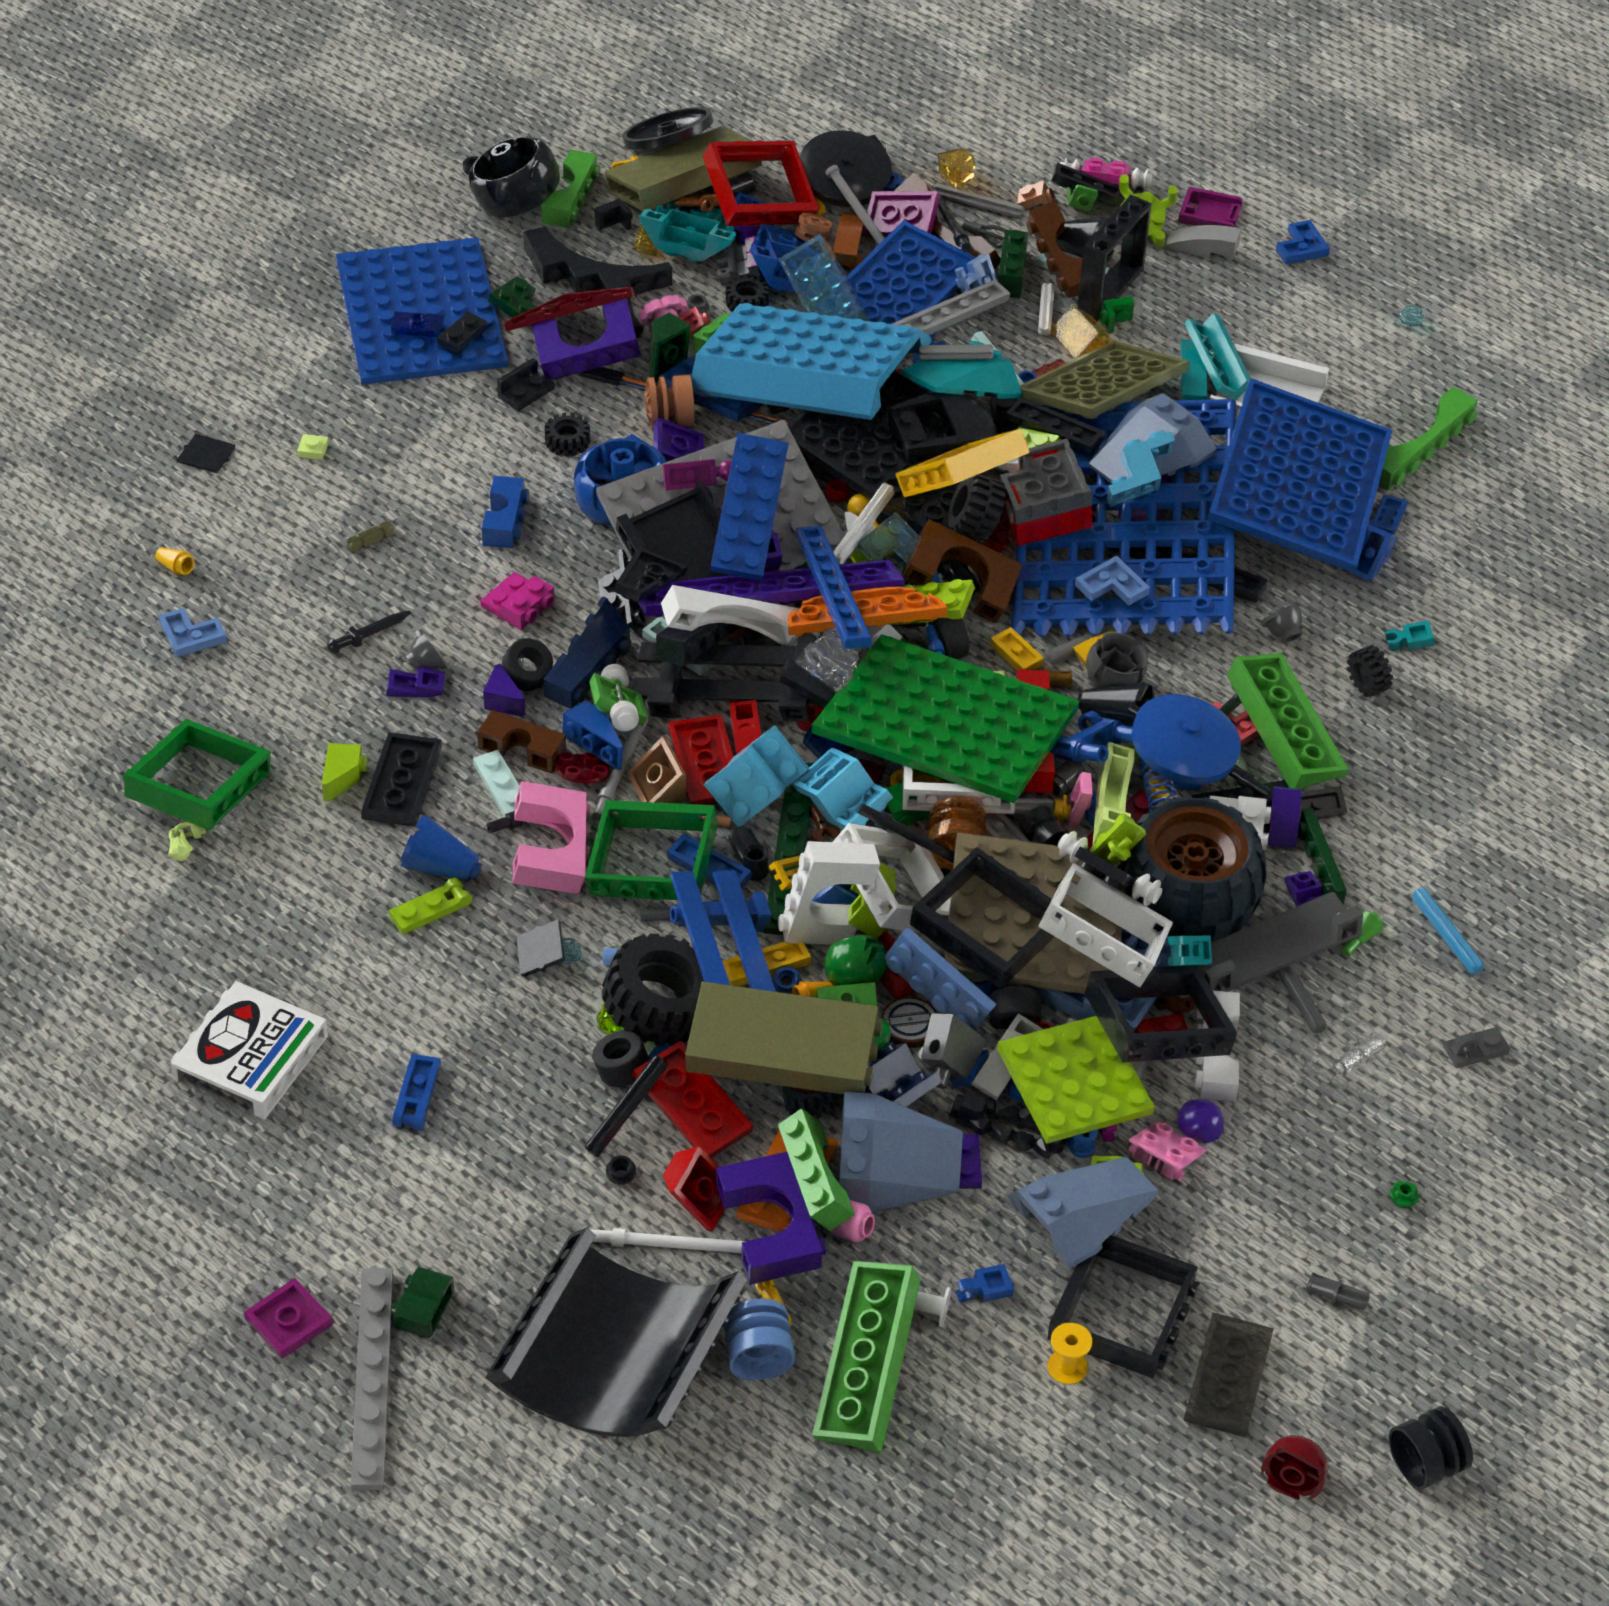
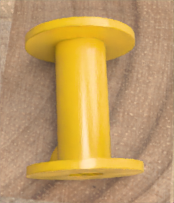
(1070, 1345)

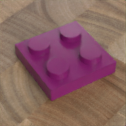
(288, 1318)

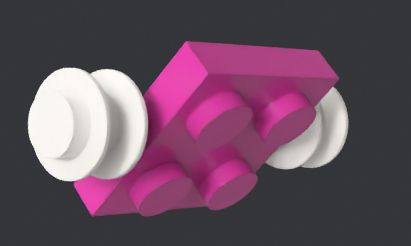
(1112, 171)

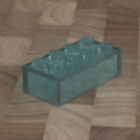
(821, 281)

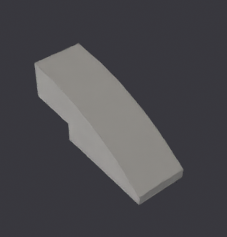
(1205, 240)

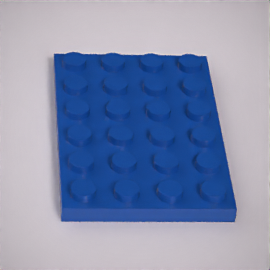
(907, 274)

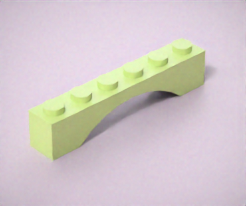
(1112, 787)

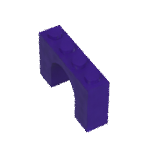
(614, 346)
(772, 1181)

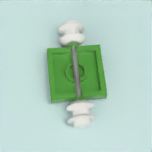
(614, 698)

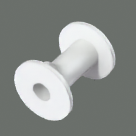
(934, 1304)

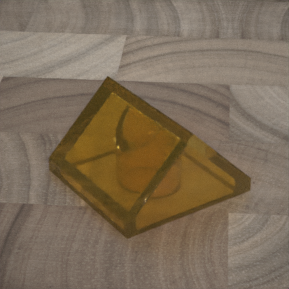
(1079, 333)

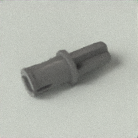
(1338, 1291)

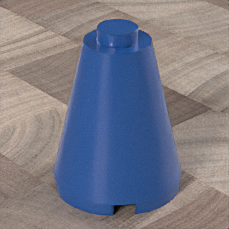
(439, 853)

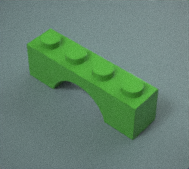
(564, 204)
(822, 1193)

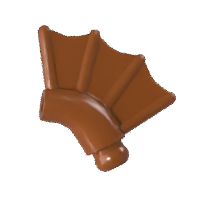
(704, 201)

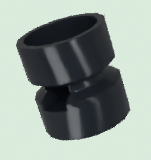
(1042, 827)

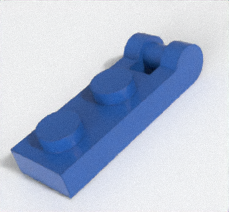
(416, 1091)

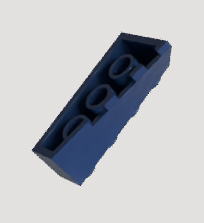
(597, 647)

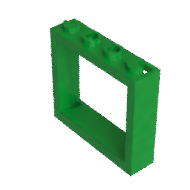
(201, 812)
(649, 816)

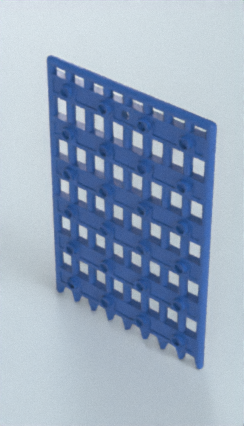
(1174, 571)

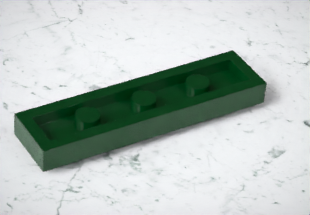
(1318, 849)

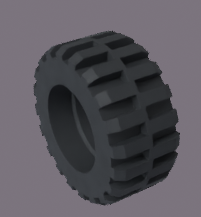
(640, 1009)

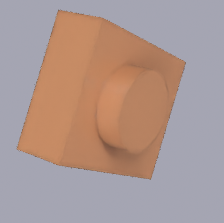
(1035, 194)

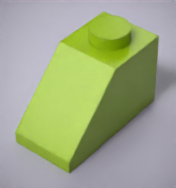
(342, 769)

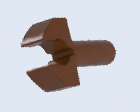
(822, 827)

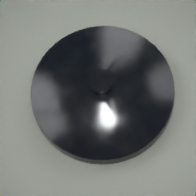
(667, 128)
(860, 160)

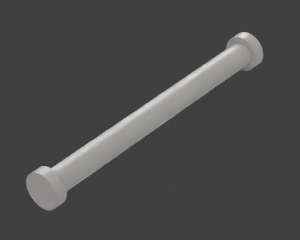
(833, 172)

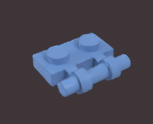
(980, 273)

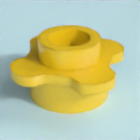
(1062, 808)

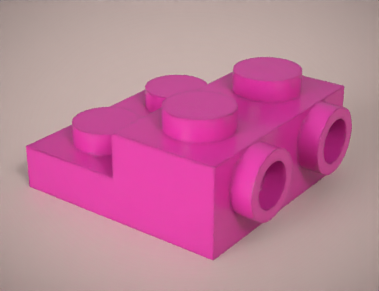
(519, 599)

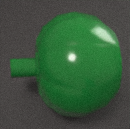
(855, 961)

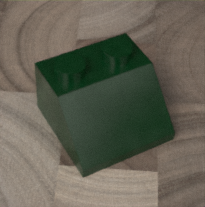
(668, 344)

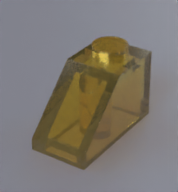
(956, 167)

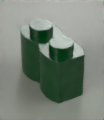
(423, 1302)

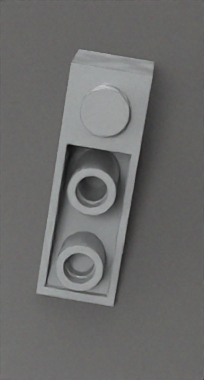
(994, 1074)

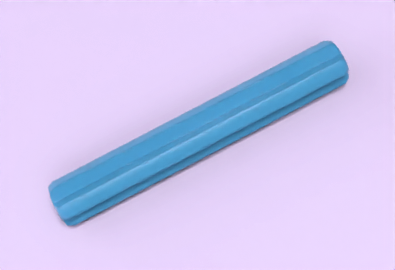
(1448, 931)

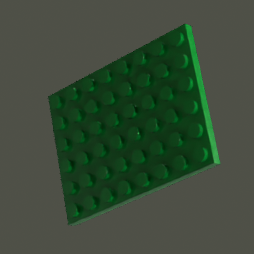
(946, 718)

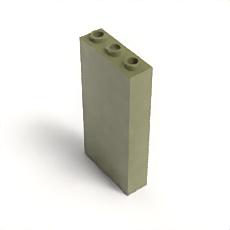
(672, 171)
(783, 1039)

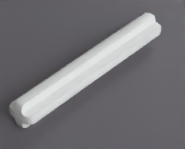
(863, 523)

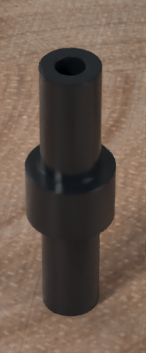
(502, 823)

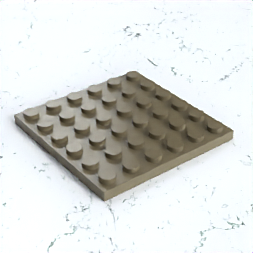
(1007, 926)

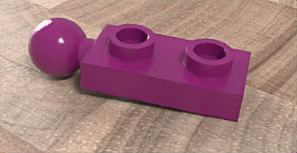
(685, 474)

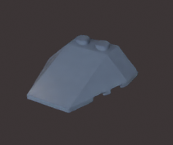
(1153, 415)
(895, 1153)
(1085, 1205)

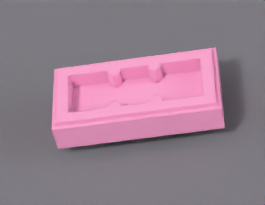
(1080, 799)

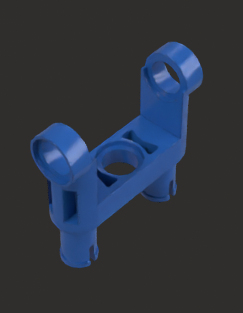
(1080, 747)

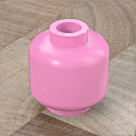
(858, 1226)

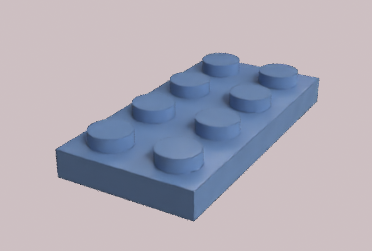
(937, 979)

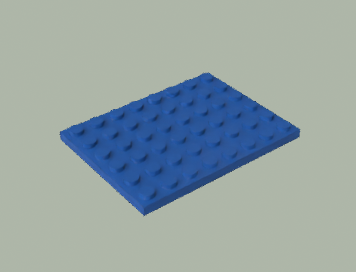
(422, 279)
(1300, 475)

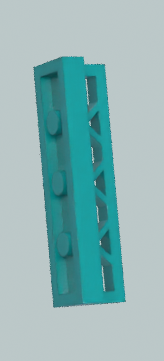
(1219, 355)

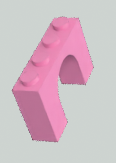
(565, 812)

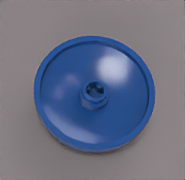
(1186, 739)

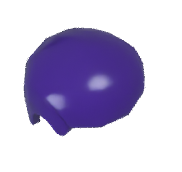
(1200, 1120)

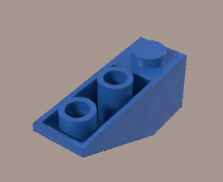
(593, 732)

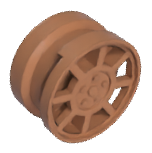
(811, 226)

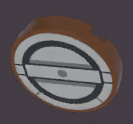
(908, 1020)

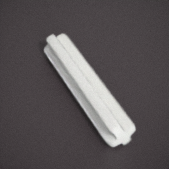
(1046, 309)

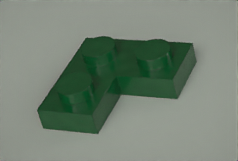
(513, 297)

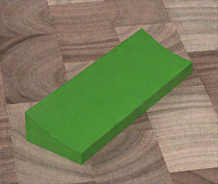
(1286, 720)
(867, 1355)

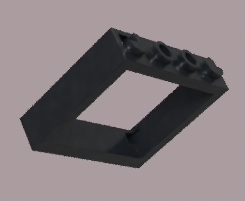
(1131, 226)
(959, 943)
(1106, 987)
(1146, 1261)

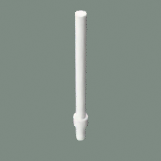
(619, 1237)

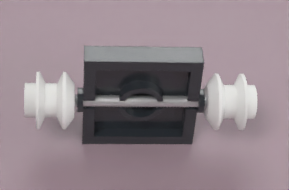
(1114, 876)

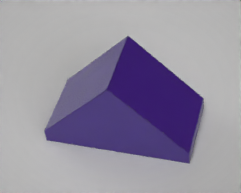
(503, 694)

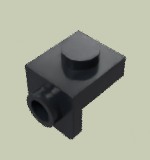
(612, 214)

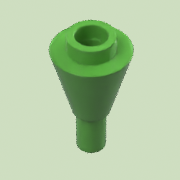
(1371, 926)

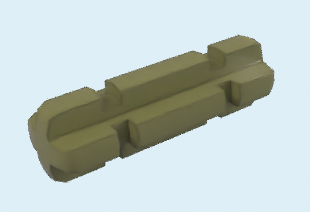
(370, 536)

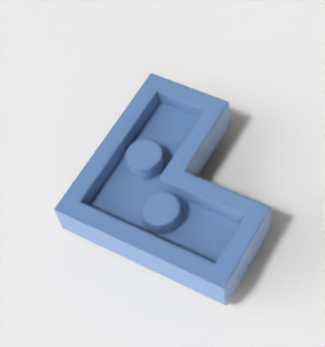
(1112, 576)
(190, 638)

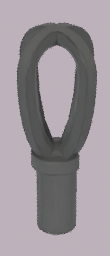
(980, 230)

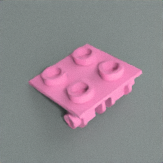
(1167, 1146)

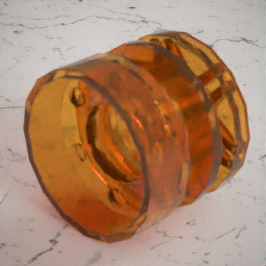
(954, 816)

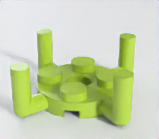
(1158, 208)

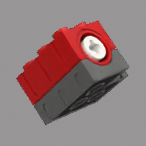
(1047, 494)

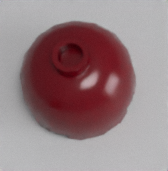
(1296, 1467)

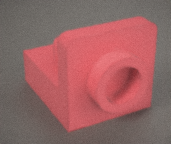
(696, 320)

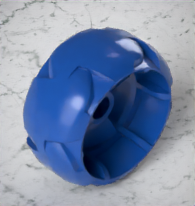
(612, 462)

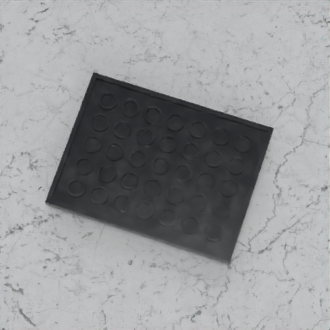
(869, 453)

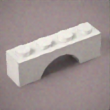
(1219, 1074)

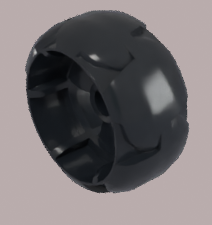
(514, 176)

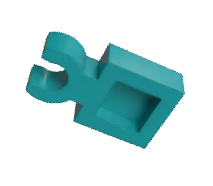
(1413, 635)

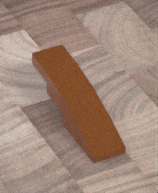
(848, 237)

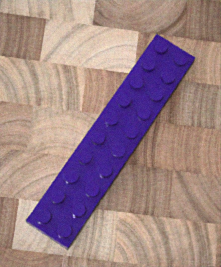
(782, 585)

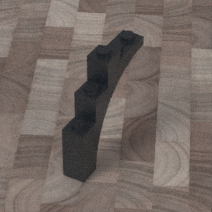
(557, 262)

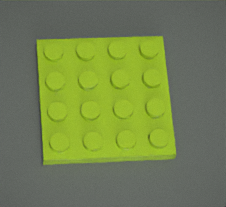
(1074, 1079)

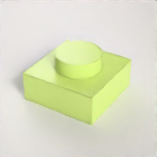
(312, 447)

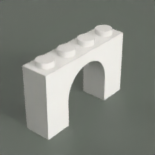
(821, 867)

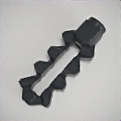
(972, 1111)

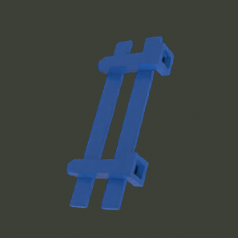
(742, 916)

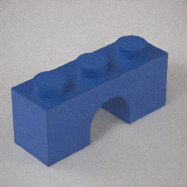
(502, 523)

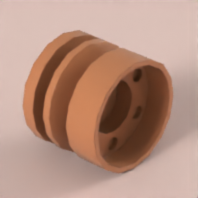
(670, 401)

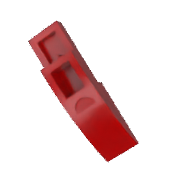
(744, 723)

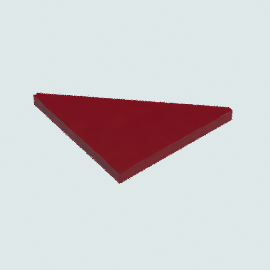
(568, 304)

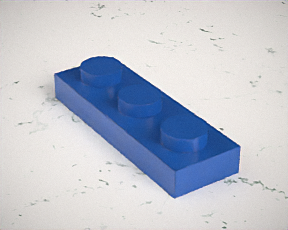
(685, 852)

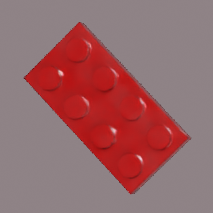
(702, 752)
(697, 1104)

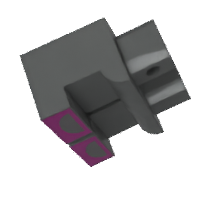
(737, 262)

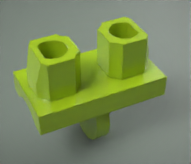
(1119, 840)

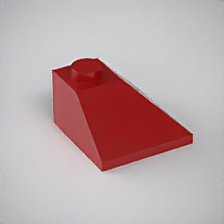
(693, 1183)

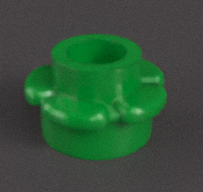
(1404, 1200)

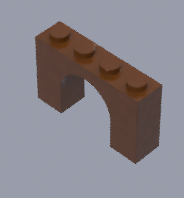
(994, 570)

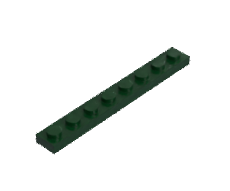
(789, 844)

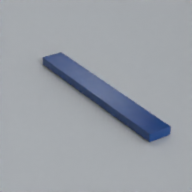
(833, 587)

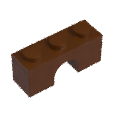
(504, 732)

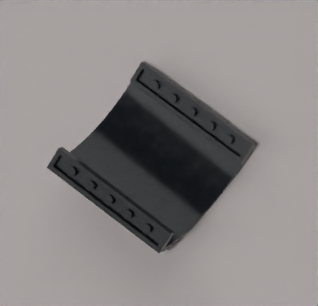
(610, 1343)

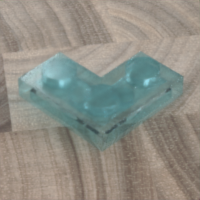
(889, 536)

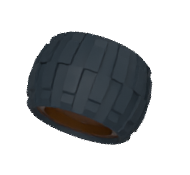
(1206, 866)

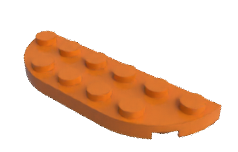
(876, 607)

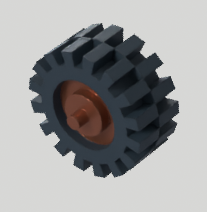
(811, 1101)

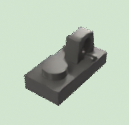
(1476, 1047)

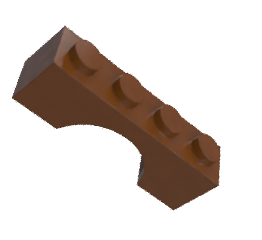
(1047, 226)

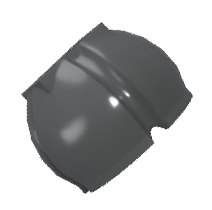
(1116, 661)

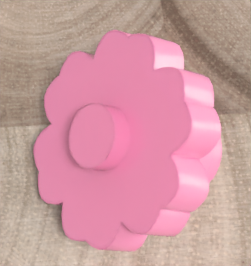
(660, 307)

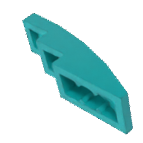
(1194, 381)

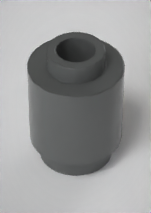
(1066, 778)

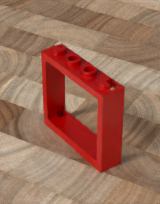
(759, 150)

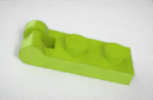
(430, 906)

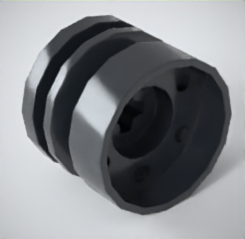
(1430, 1447)

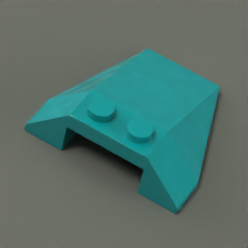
(687, 231)
(955, 376)

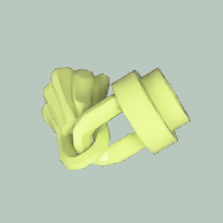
(179, 846)

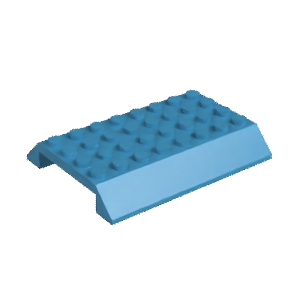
(802, 360)

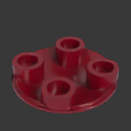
(581, 768)

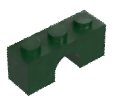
(1013, 261)

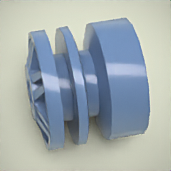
(759, 1340)

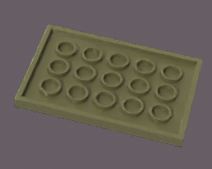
(1103, 379)

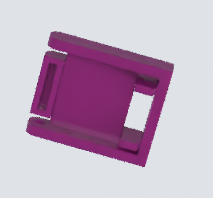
(1212, 208)

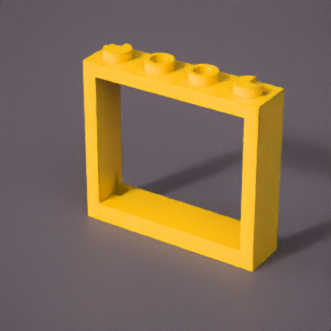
(962, 463)

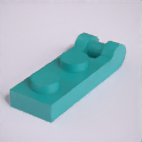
(1189, 950)

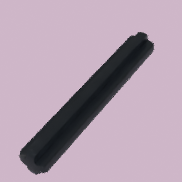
(626, 1106)

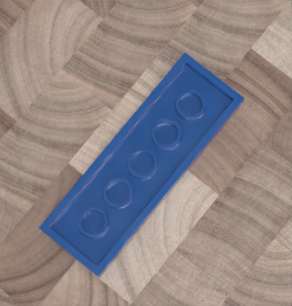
(749, 507)

